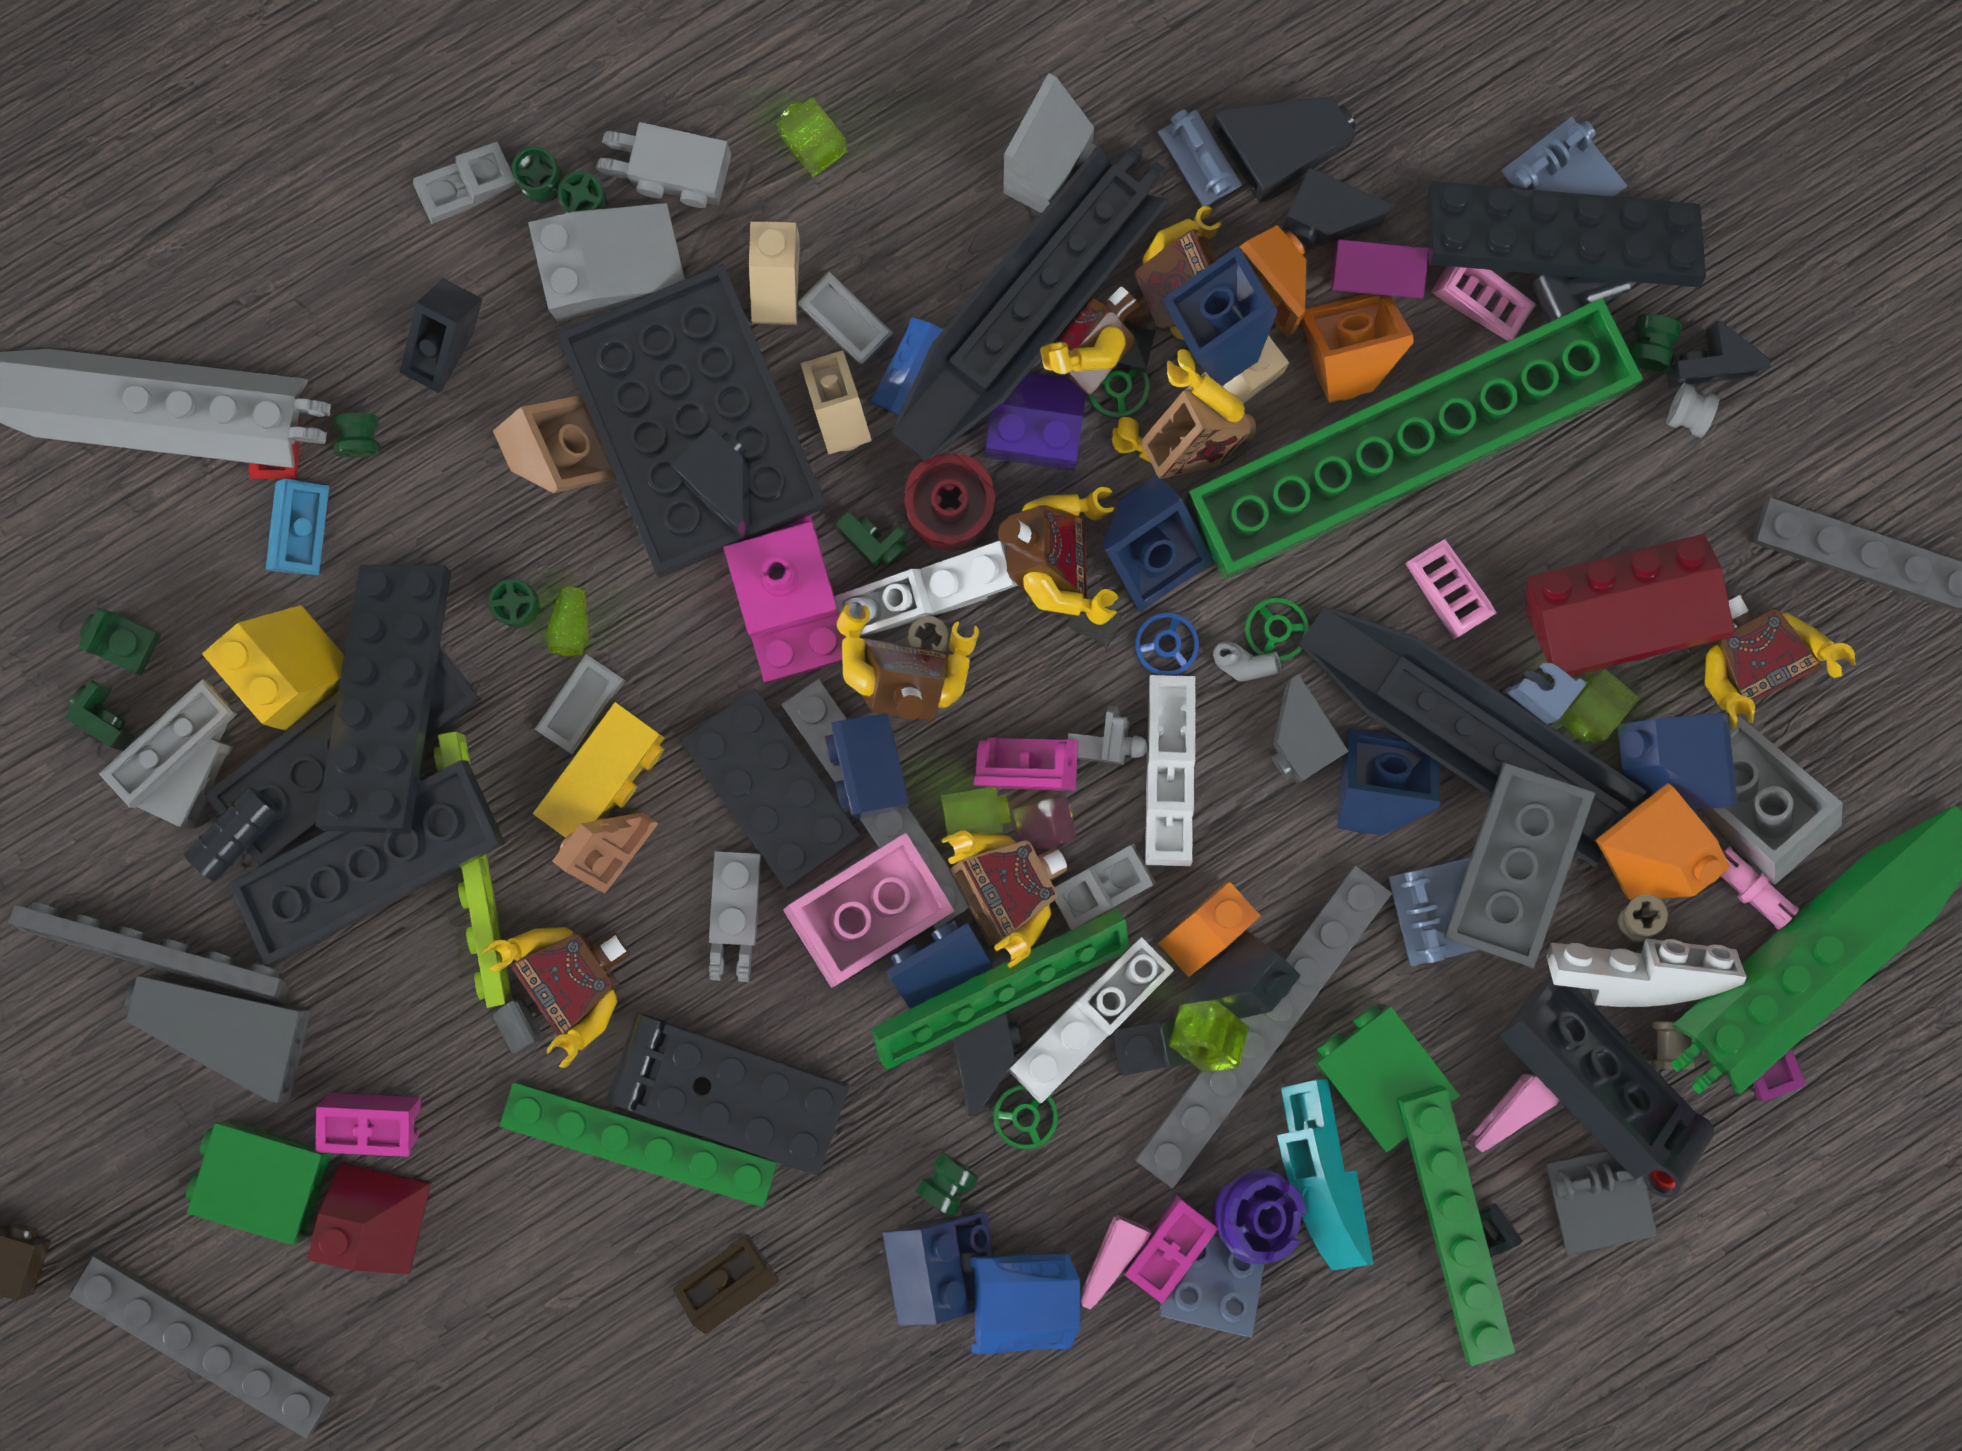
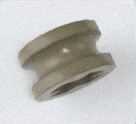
(940, 630)

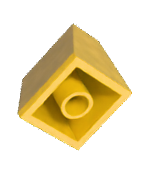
(279, 665)

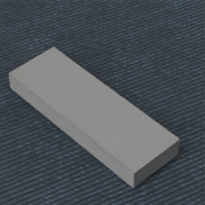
(168, 743)

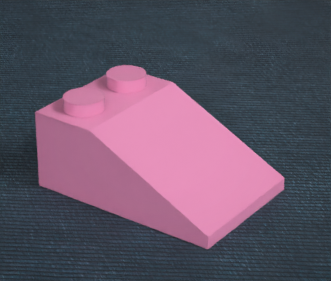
(868, 910)

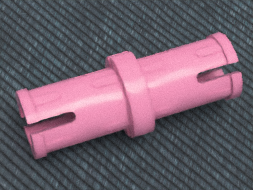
(1756, 890)

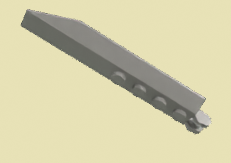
(156, 406)

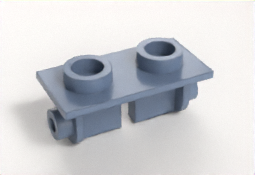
(1199, 157)

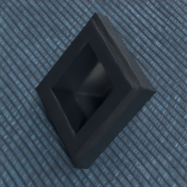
(1139, 353)
(1498, 1230)

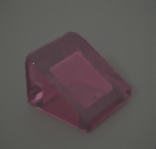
(1046, 823)

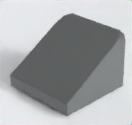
(517, 1025)

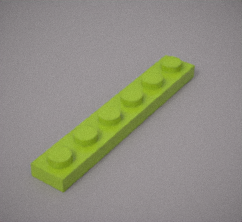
(478, 896)

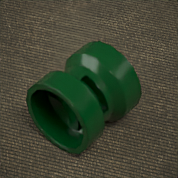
(536, 164)
(1654, 342)
(948, 1182)

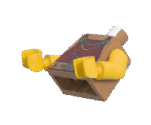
(1194, 431)
(1006, 887)

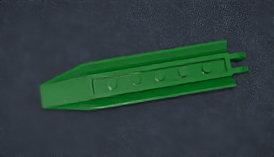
(1825, 953)

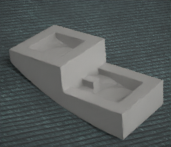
(465, 184)
(1103, 886)

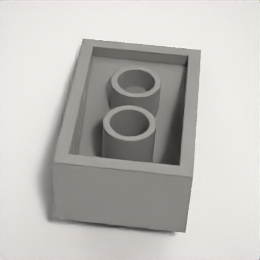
(1047, 147)
(605, 258)
(1779, 806)

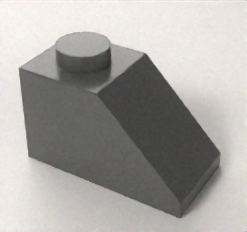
(1304, 734)

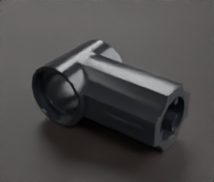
(1566, 294)

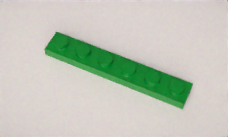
(1000, 989)
(638, 1144)
(1456, 1225)

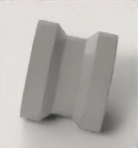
(1692, 410)

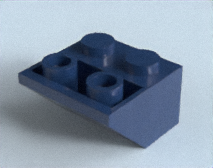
(868, 766)
(940, 966)
(933, 1267)

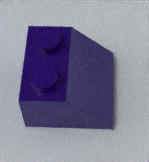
(1038, 423)

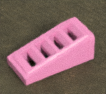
(1475, 309)
(1463, 579)
(1518, 1107)
(1117, 1250)

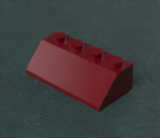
(1630, 606)

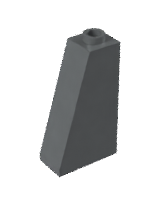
(228, 1032)

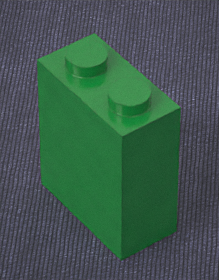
(1375, 1069)
(257, 1181)

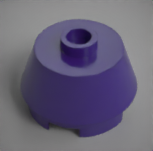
(1259, 1217)

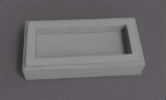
(845, 319)
(579, 704)

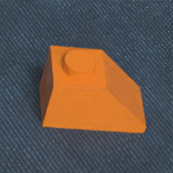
(1209, 929)

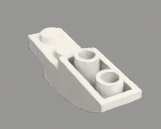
(930, 589)
(1657, 976)
(1090, 1019)

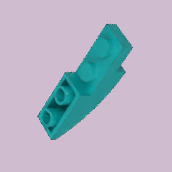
(1317, 1171)

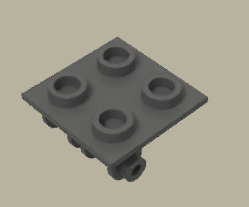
(1599, 1203)

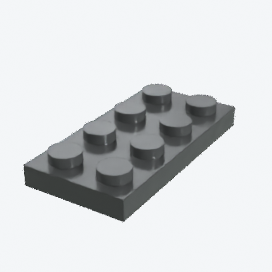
(1519, 864)

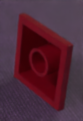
(370, 1221)

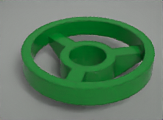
(1127, 377)
(1269, 619)
(1031, 1128)

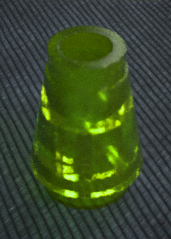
(568, 624)

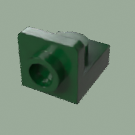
(863, 538)
(118, 640)
(103, 724)

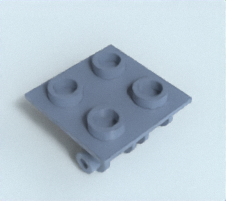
(1565, 163)
(1424, 909)
(1217, 1292)

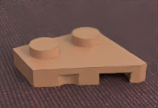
(603, 848)

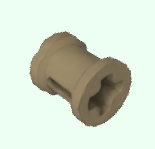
(1651, 908)
(1670, 1044)

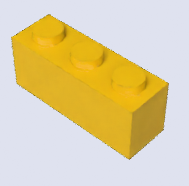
(601, 772)

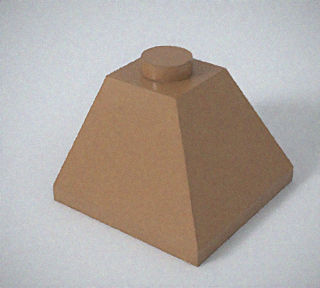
(554, 445)

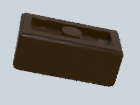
(725, 1285)

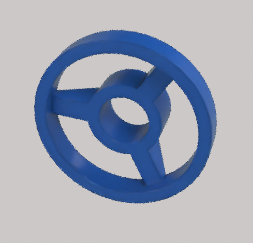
(1155, 645)

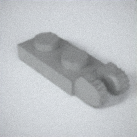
(734, 910)

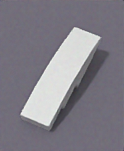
(1170, 770)

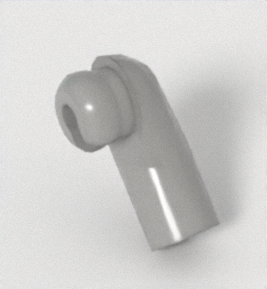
(1242, 664)

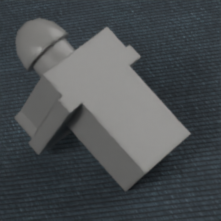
(1114, 744)

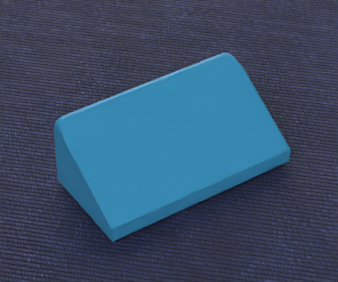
(297, 527)

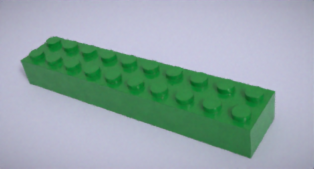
(1413, 439)

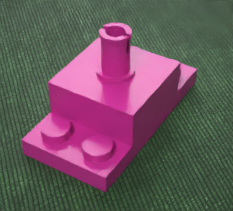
(787, 600)

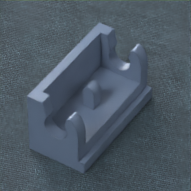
(1542, 698)

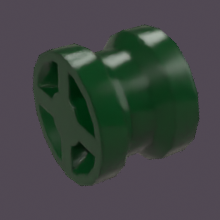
(578, 189)
(356, 435)
(511, 594)

